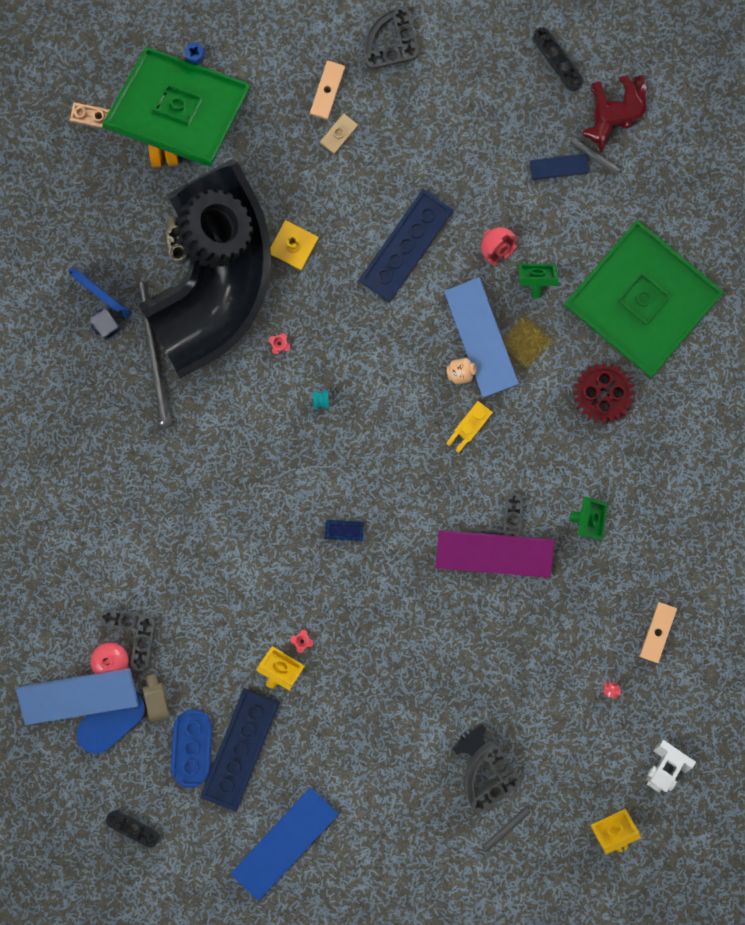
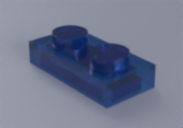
(344, 530)

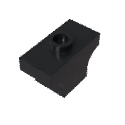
(471, 741)

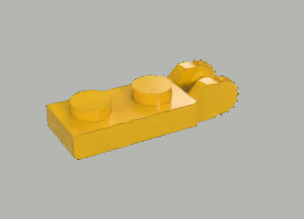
(470, 425)

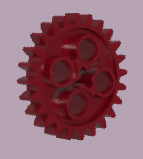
(615, 405)

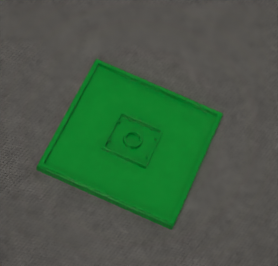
(177, 106)
(643, 298)

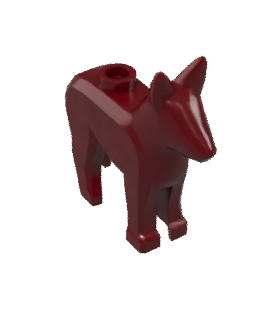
(616, 113)

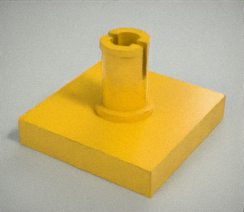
(293, 245)
(279, 669)
(616, 832)

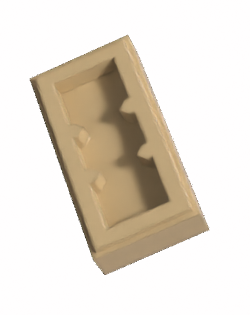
(339, 134)

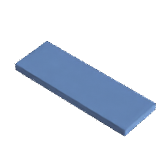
(481, 337)
(77, 696)

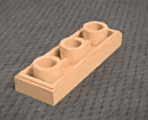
(330, 80)
(87, 115)
(654, 644)

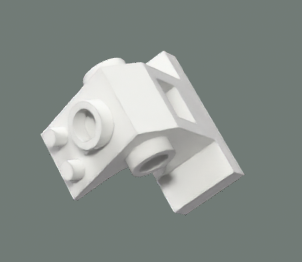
(660, 779)

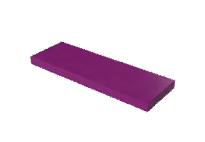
(494, 553)

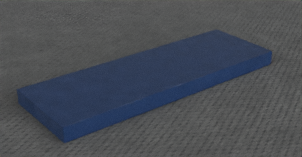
(406, 245)
(240, 749)

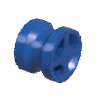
(194, 57)

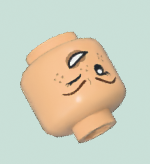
(461, 371)

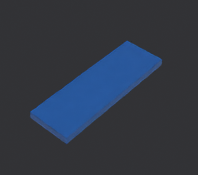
(284, 843)

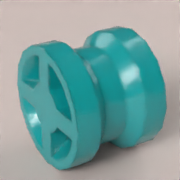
(320, 400)

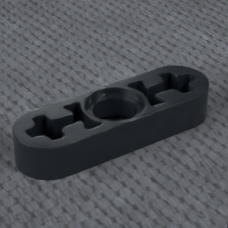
(122, 816)

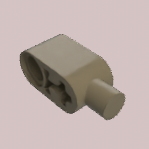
(173, 247)
(155, 699)

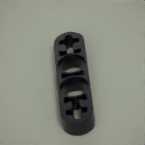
(561, 57)

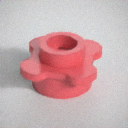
(278, 348)
(302, 636)
(612, 690)

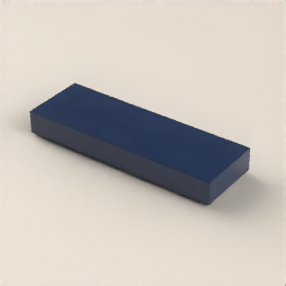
(558, 167)

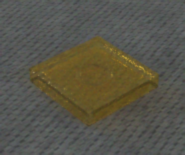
(525, 342)

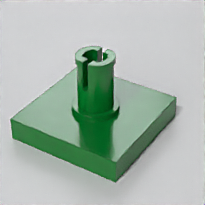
(537, 276)
(591, 518)

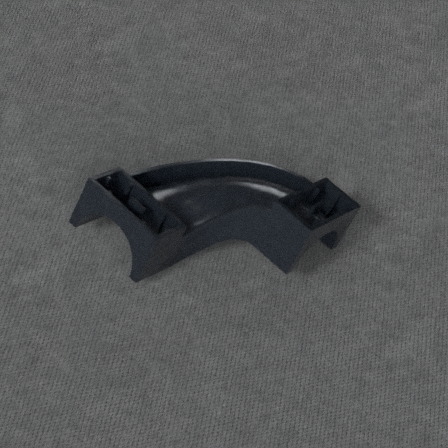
(217, 304)

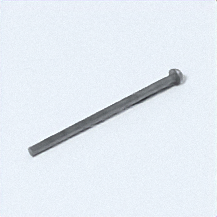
(166, 421)

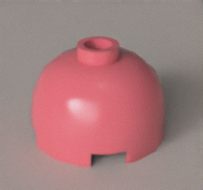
(498, 243)
(116, 657)

